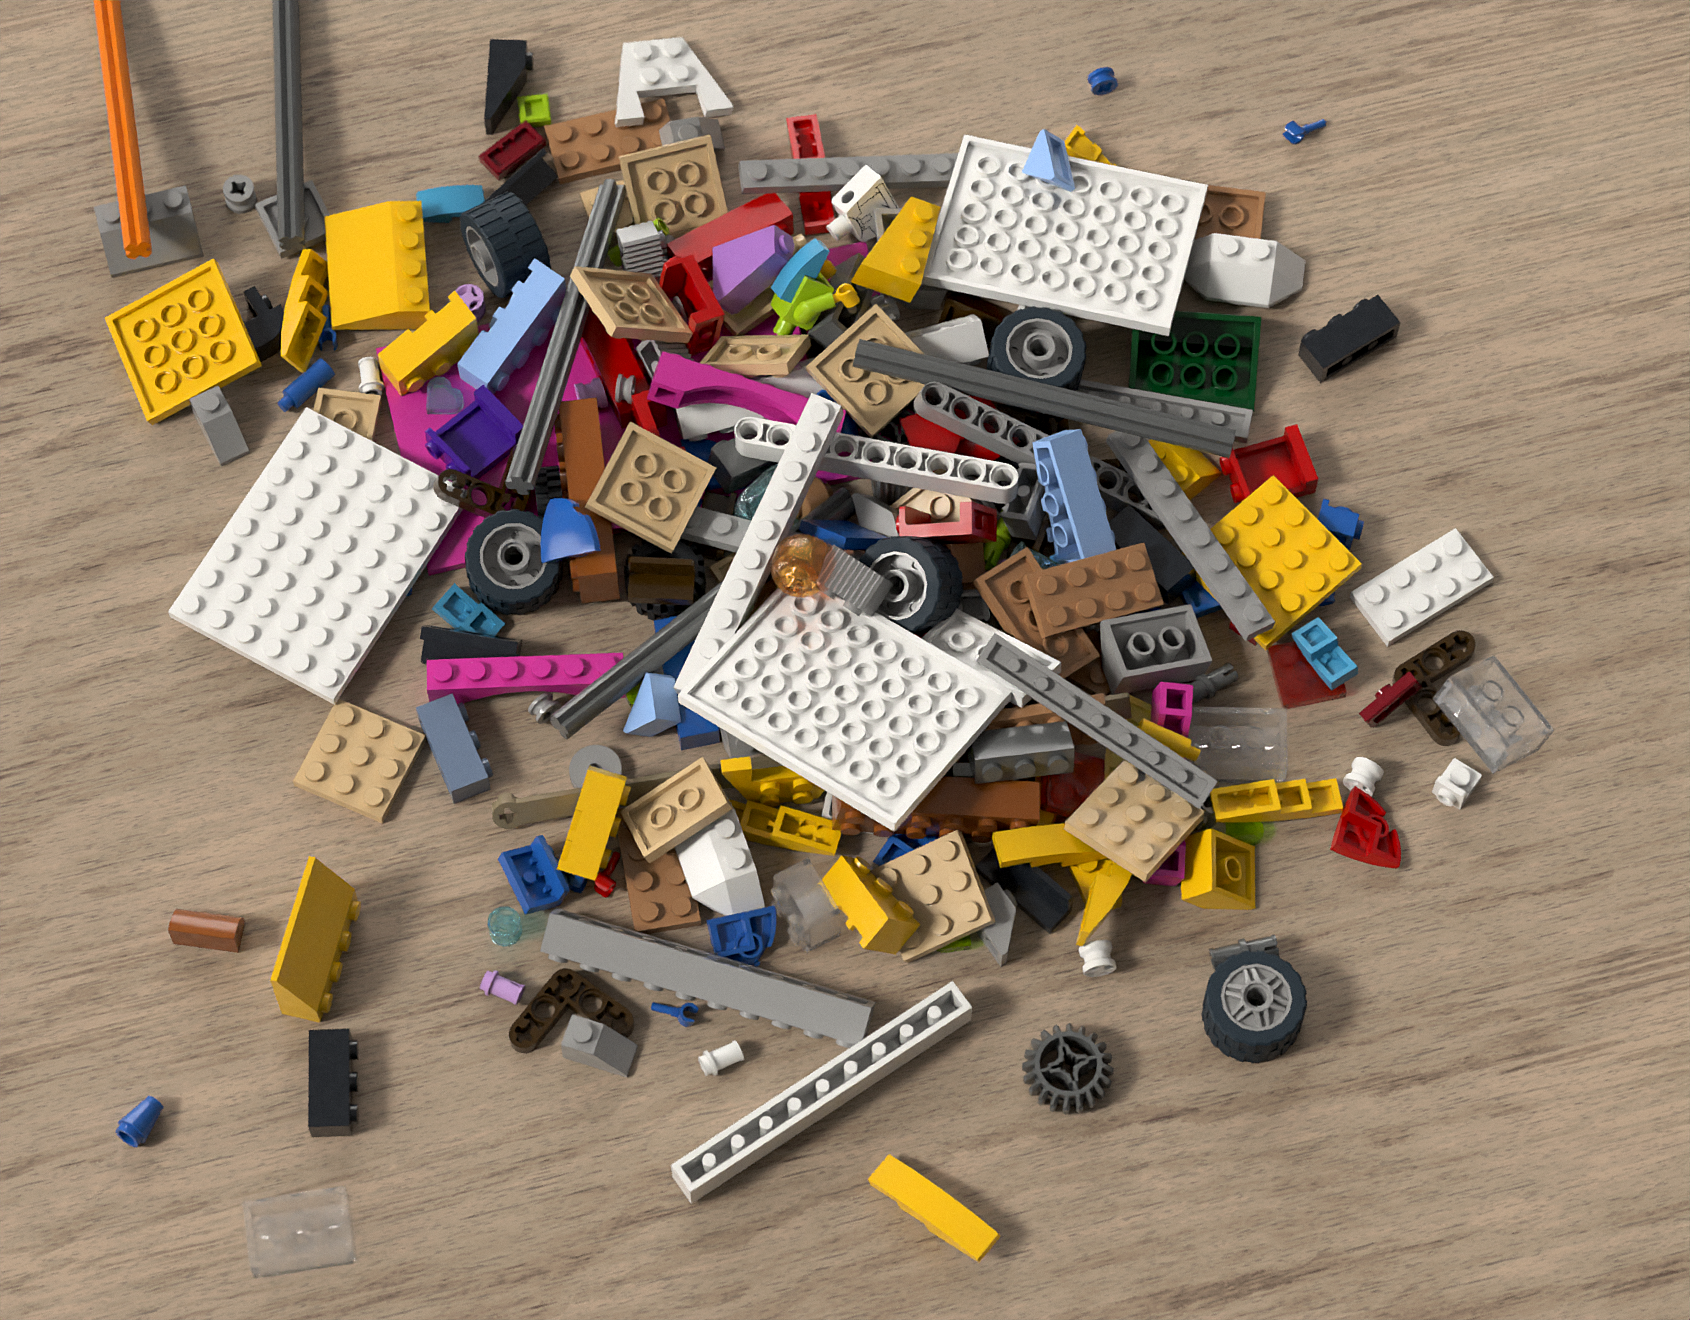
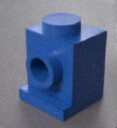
(1341, 523)

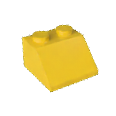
(1187, 466)
(1218, 872)

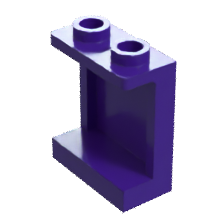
(476, 436)

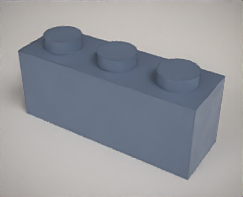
(454, 747)

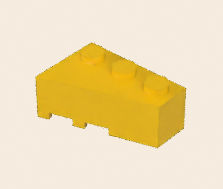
(430, 348)

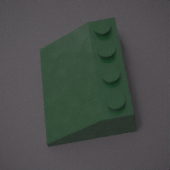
(1201, 359)

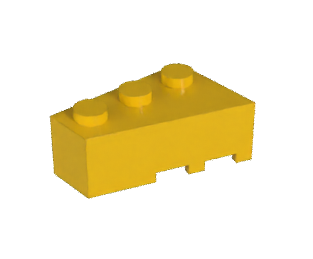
(901, 254)
(593, 823)
(870, 905)

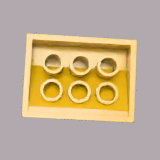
(377, 267)
(314, 943)

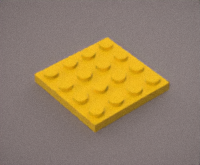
(182, 341)
(1283, 555)

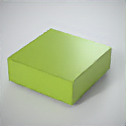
(535, 110)

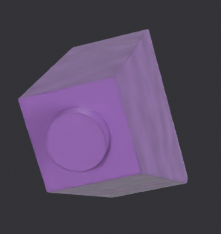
(749, 266)

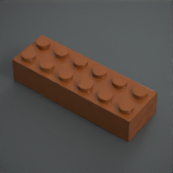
(580, 470)
(953, 806)

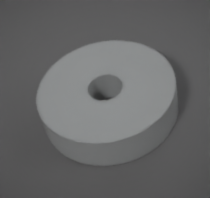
(596, 756)

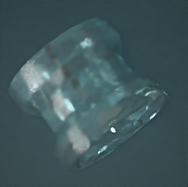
(502, 919)

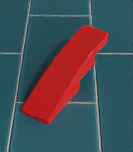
(807, 143)

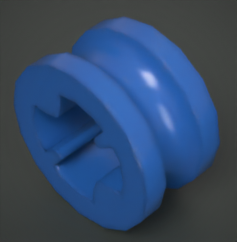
(1102, 81)

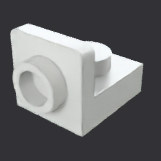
(1456, 784)

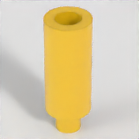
(1172, 740)

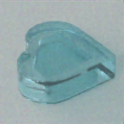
(442, 397)

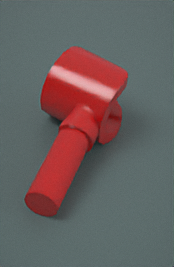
(604, 884)

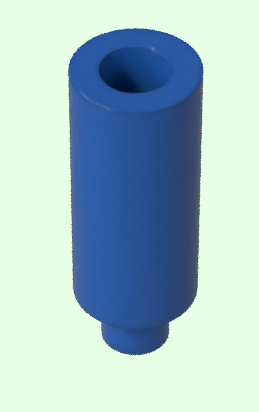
(306, 385)

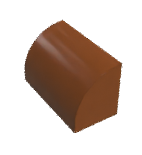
(206, 930)

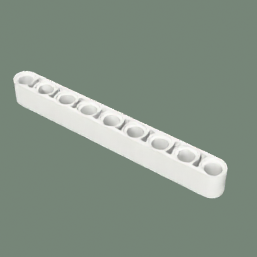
(889, 469)

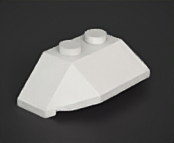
(1243, 270)
(721, 867)

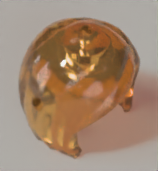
(798, 564)

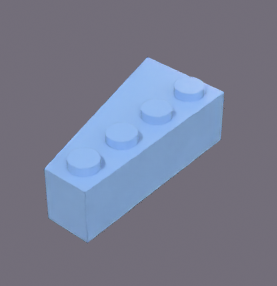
(514, 330)
(1072, 498)

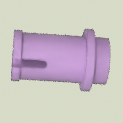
(502, 987)

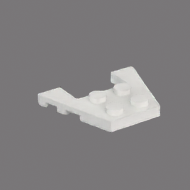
(660, 70)

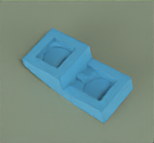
(447, 202)
(806, 262)
(465, 614)
(1323, 653)

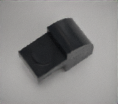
(265, 326)

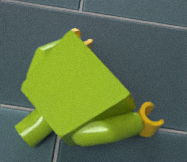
(810, 300)

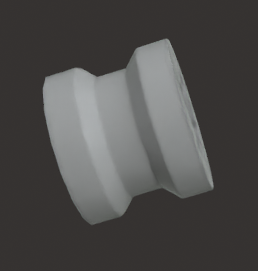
(239, 202)

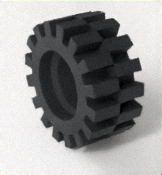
(547, 487)

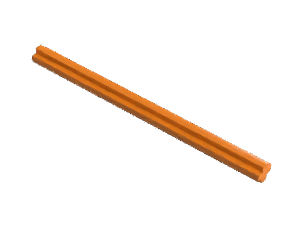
(122, 129)

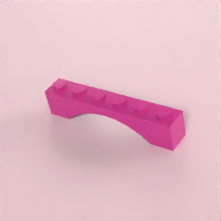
(686, 382)
(484, 677)
(1172, 710)

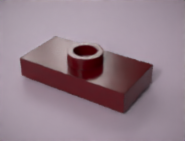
(512, 150)
(1389, 699)

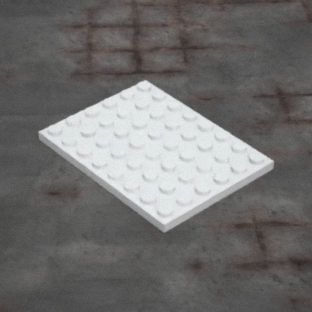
(1094, 253)
(318, 556)
(846, 701)

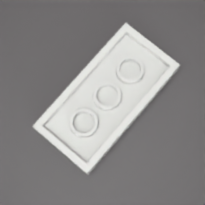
(1421, 587)
(967, 637)

